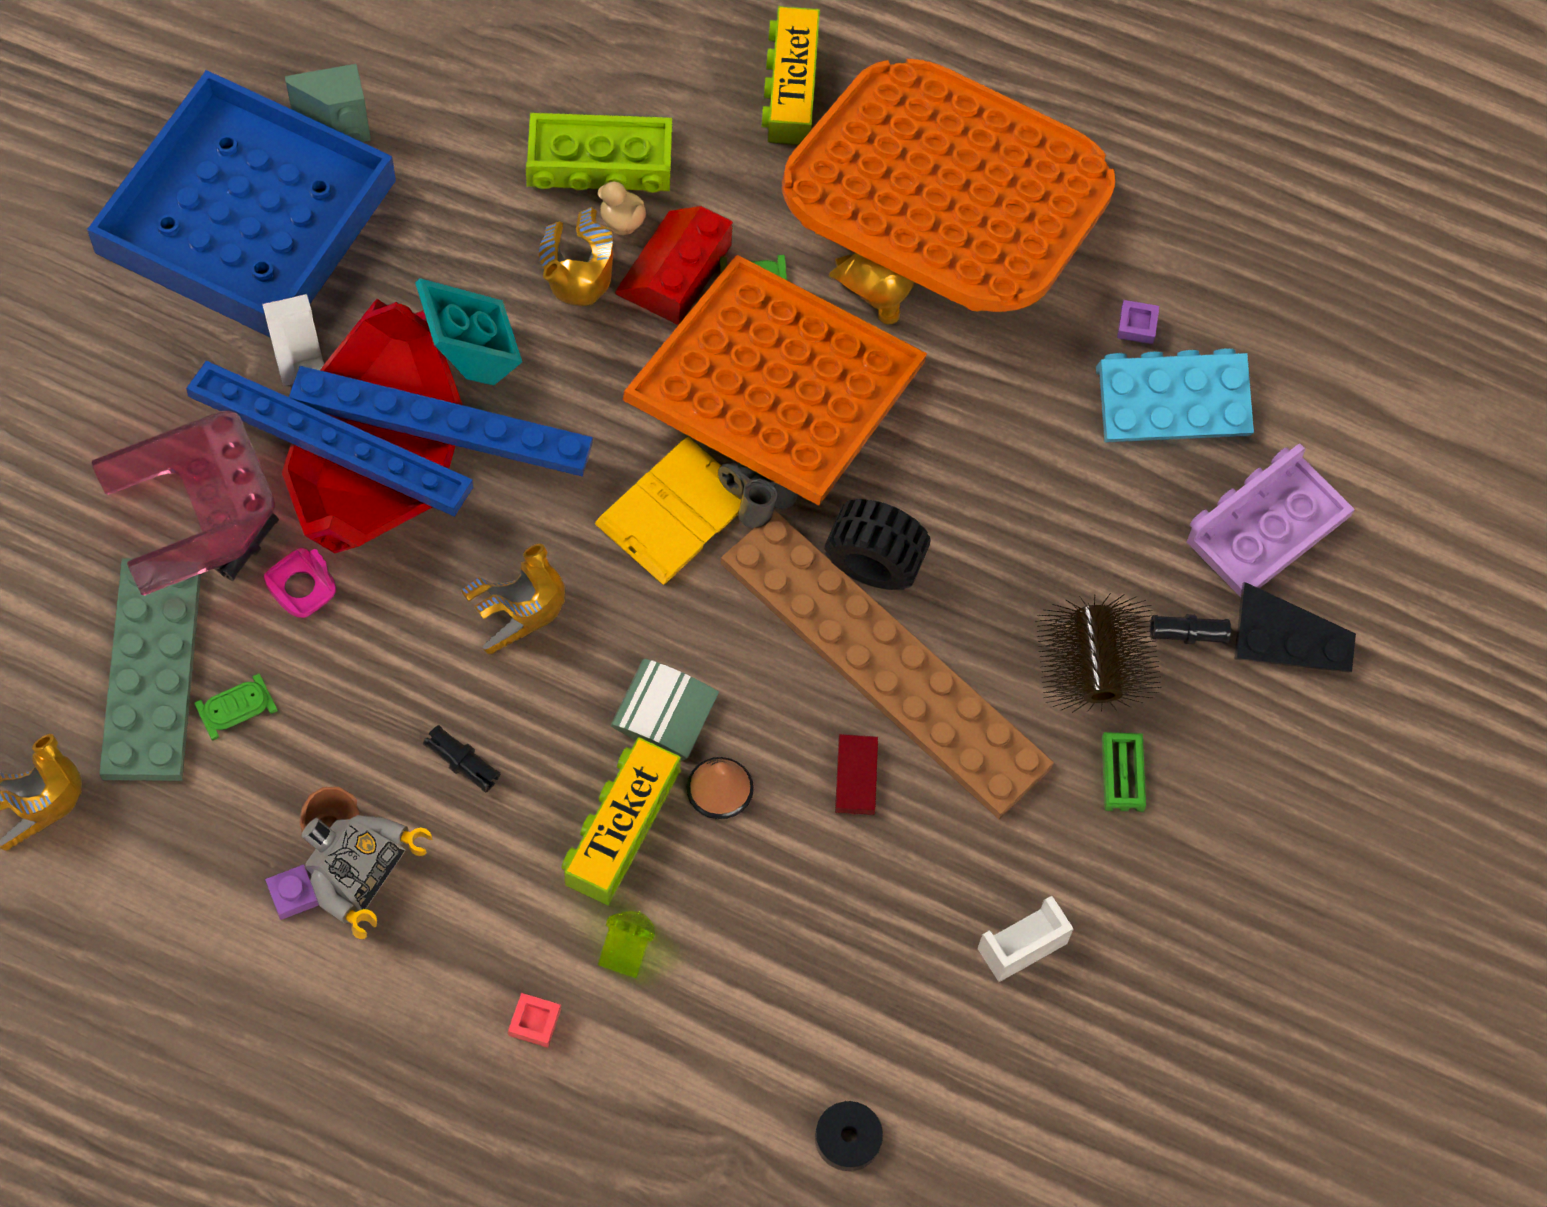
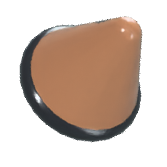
(720, 788)

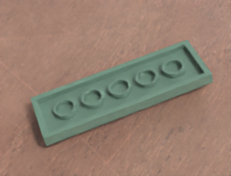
(150, 681)

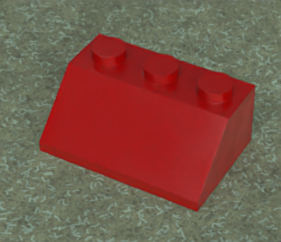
(677, 262)

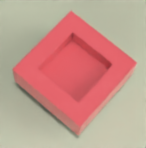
(534, 1020)

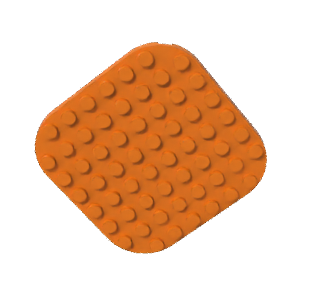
(949, 184)

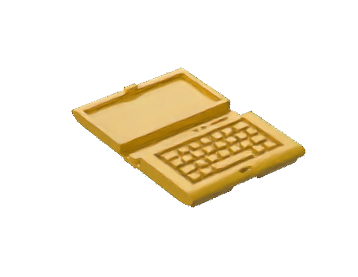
(671, 511)

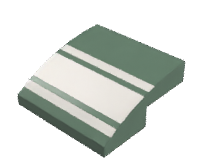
(665, 708)

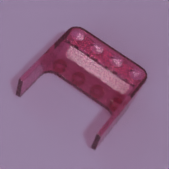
(222, 484)

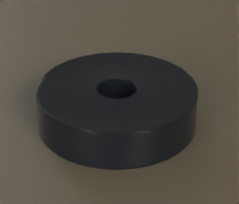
(843, 1154)

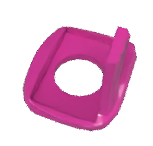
(301, 562)

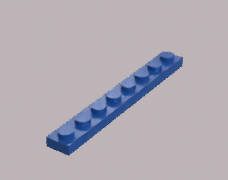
(442, 421)
(331, 438)

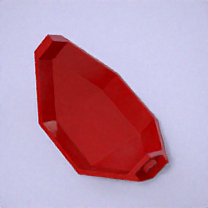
(335, 503)

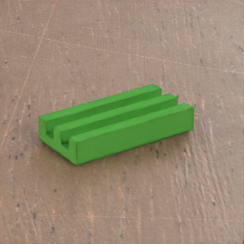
(1124, 801)

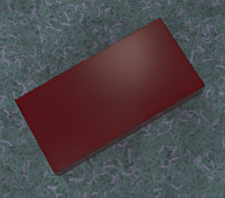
(856, 774)

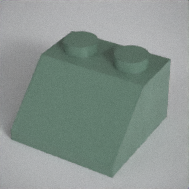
(331, 98)

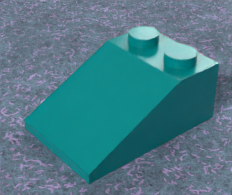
(470, 331)

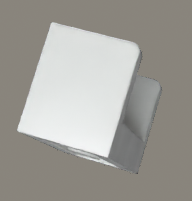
(293, 336)
(1026, 940)

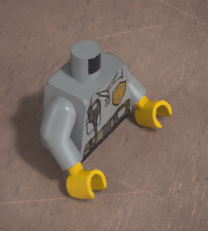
(354, 863)

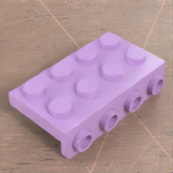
(1268, 521)

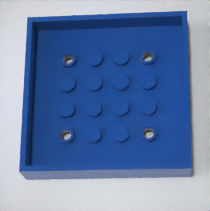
(242, 203)

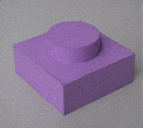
(1138, 322)
(292, 892)

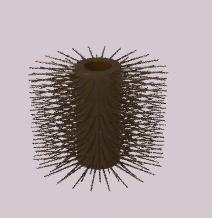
(1098, 654)

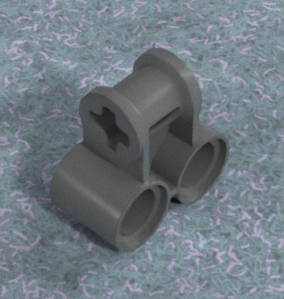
(756, 493)

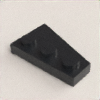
(1288, 635)

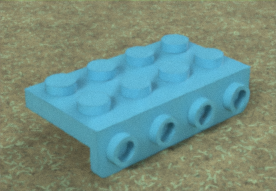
(1175, 396)

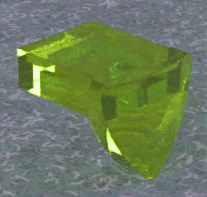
(626, 942)

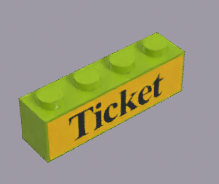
(793, 75)
(621, 821)

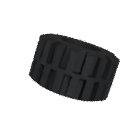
(877, 544)

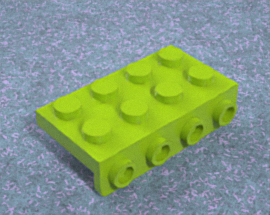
(597, 150)

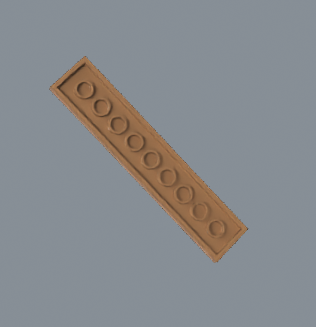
(887, 665)

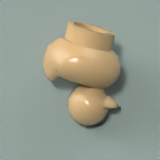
(620, 208)

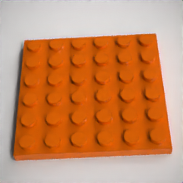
(775, 379)

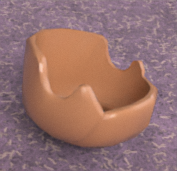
(328, 806)

